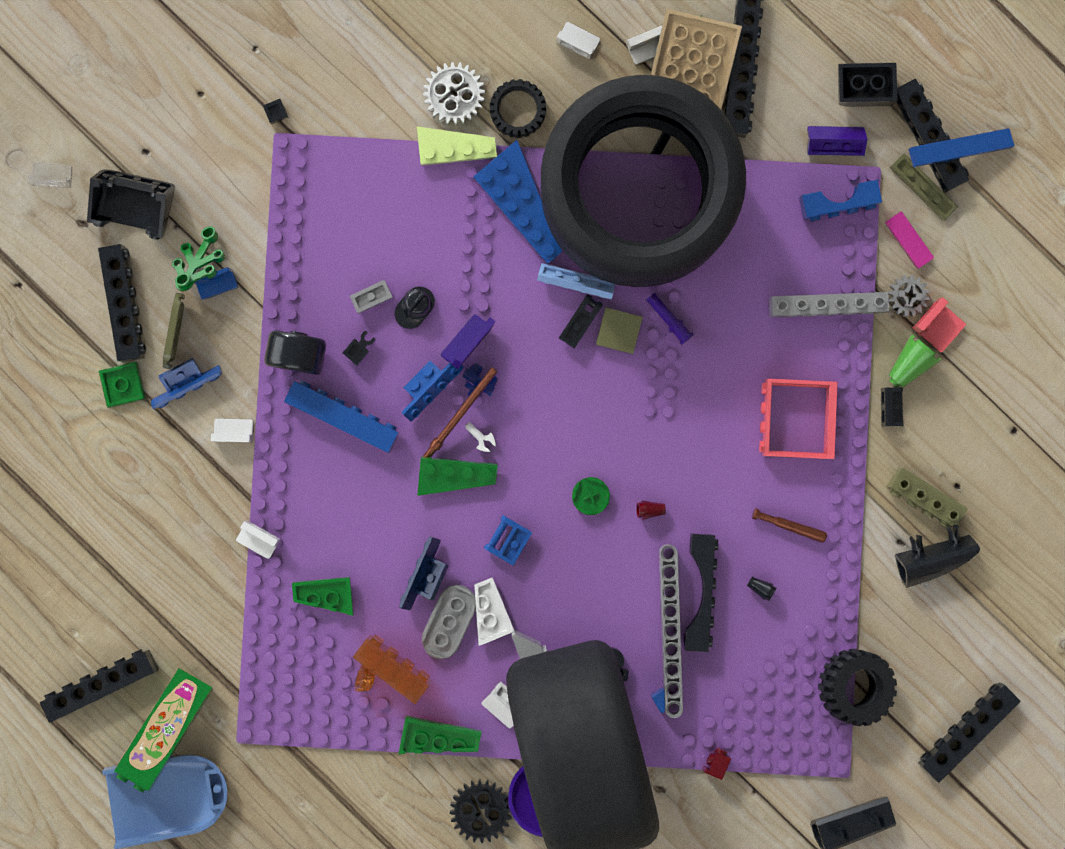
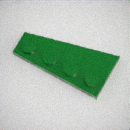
(449, 475)

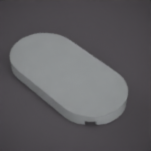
(449, 621)

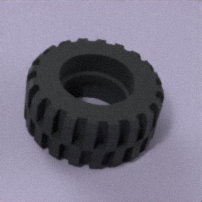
(880, 689)

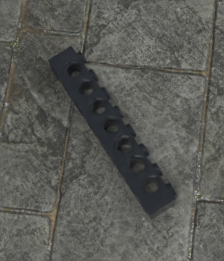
(748, 69)

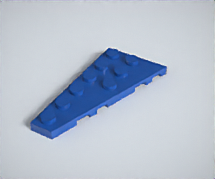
(516, 195)

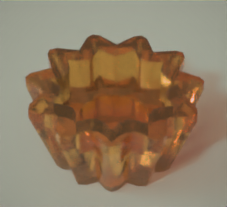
(364, 679)

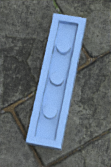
(575, 281)

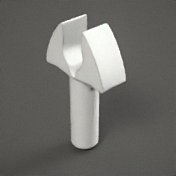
(480, 437)

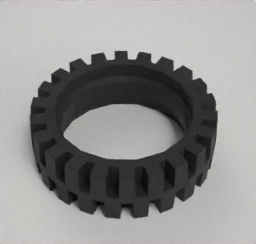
(518, 85)

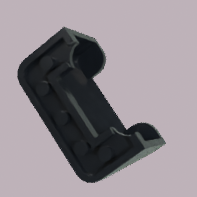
(130, 201)

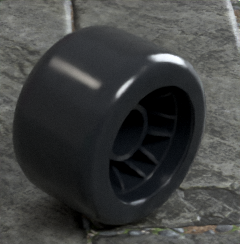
(295, 352)

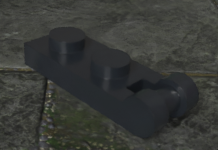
(580, 322)

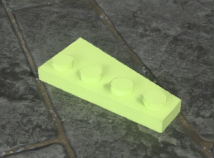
(448, 146)

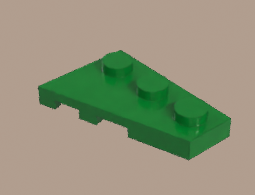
(328, 594)

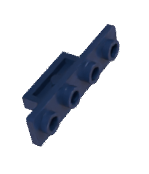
(426, 576)

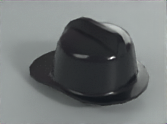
(414, 307)

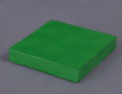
(122, 384)

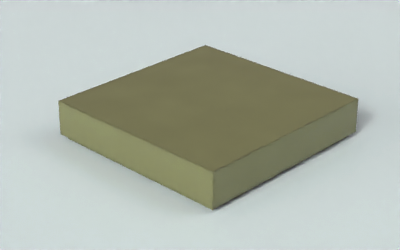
(619, 330)

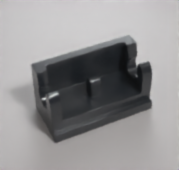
(891, 406)

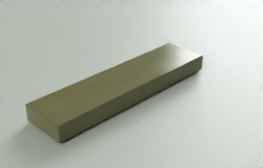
(924, 187)

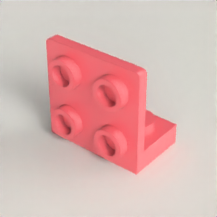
(939, 325)

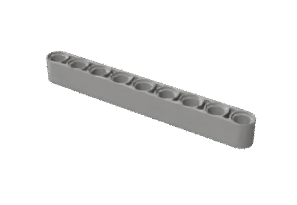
(675, 639)

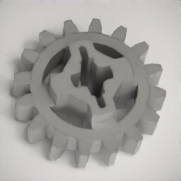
(916, 297)

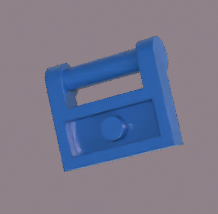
(514, 543)

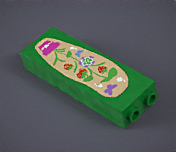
(163, 731)

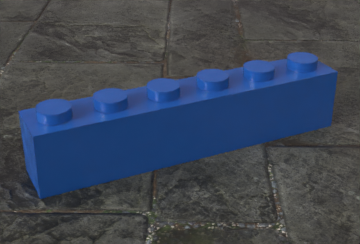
(342, 417)

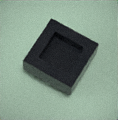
(275, 111)

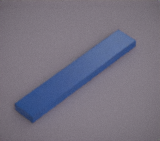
(961, 147)

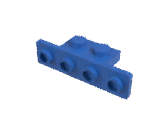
(183, 379)
(427, 386)

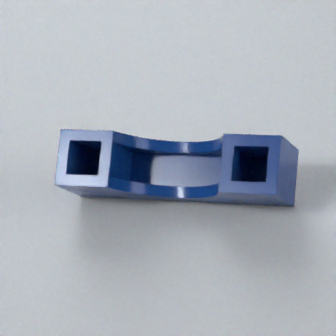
(816, 205)

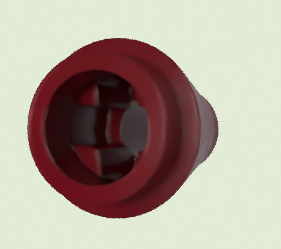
(649, 509)

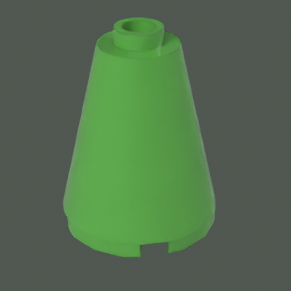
(912, 362)

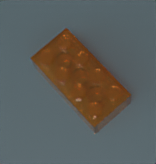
(392, 668)

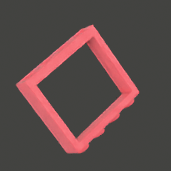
(830, 418)

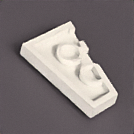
(491, 613)

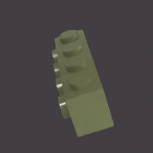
(926, 497)

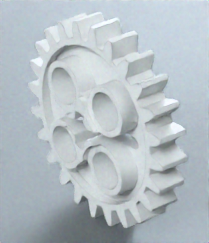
(444, 79)

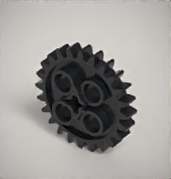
(466, 819)

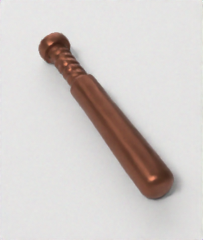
(800, 529)

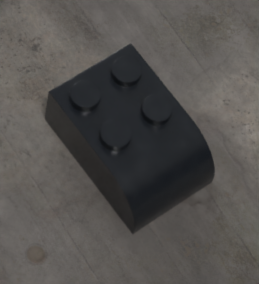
(867, 84)

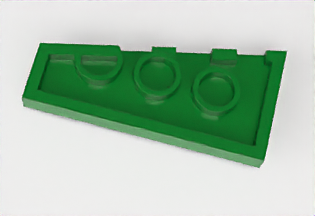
(437, 737)

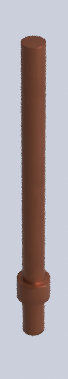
(437, 443)

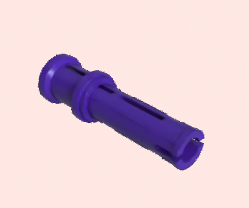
(676, 326)

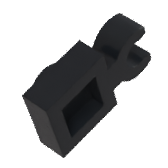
(357, 350)

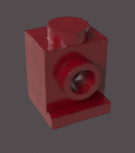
(717, 763)

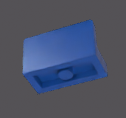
(221, 283)

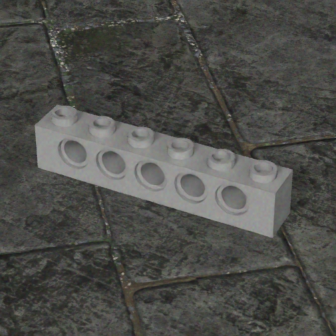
(828, 304)

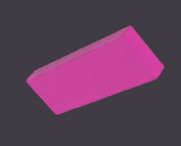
(909, 240)

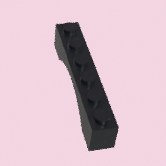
(697, 633)

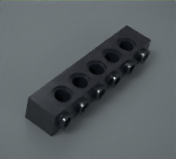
(920, 130)
(108, 256)
(54, 709)
(979, 731)

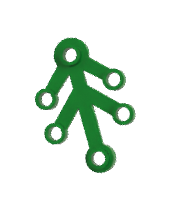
(185, 281)

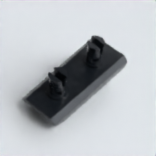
(935, 560)
(853, 823)

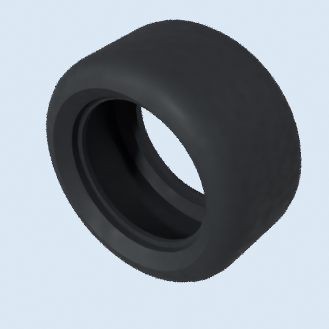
(659, 105)
(581, 749)

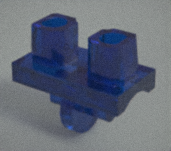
(472, 375)

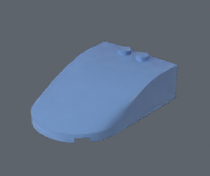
(181, 803)

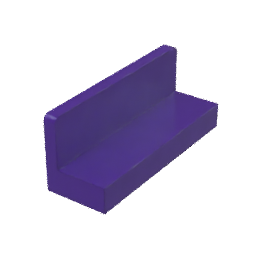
(836, 140)
(467, 340)

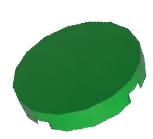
(590, 496)

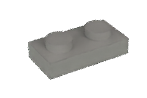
(371, 296)

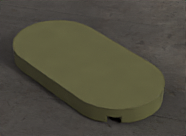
(173, 330)

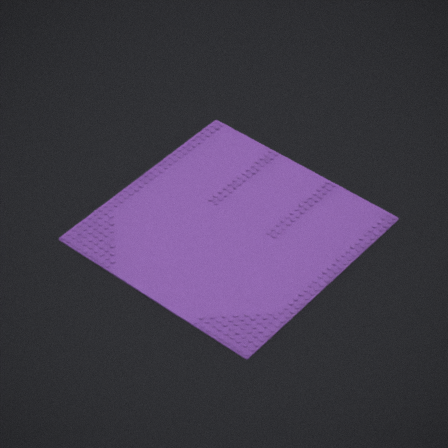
(647, 423)

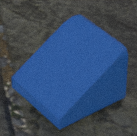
(659, 699)

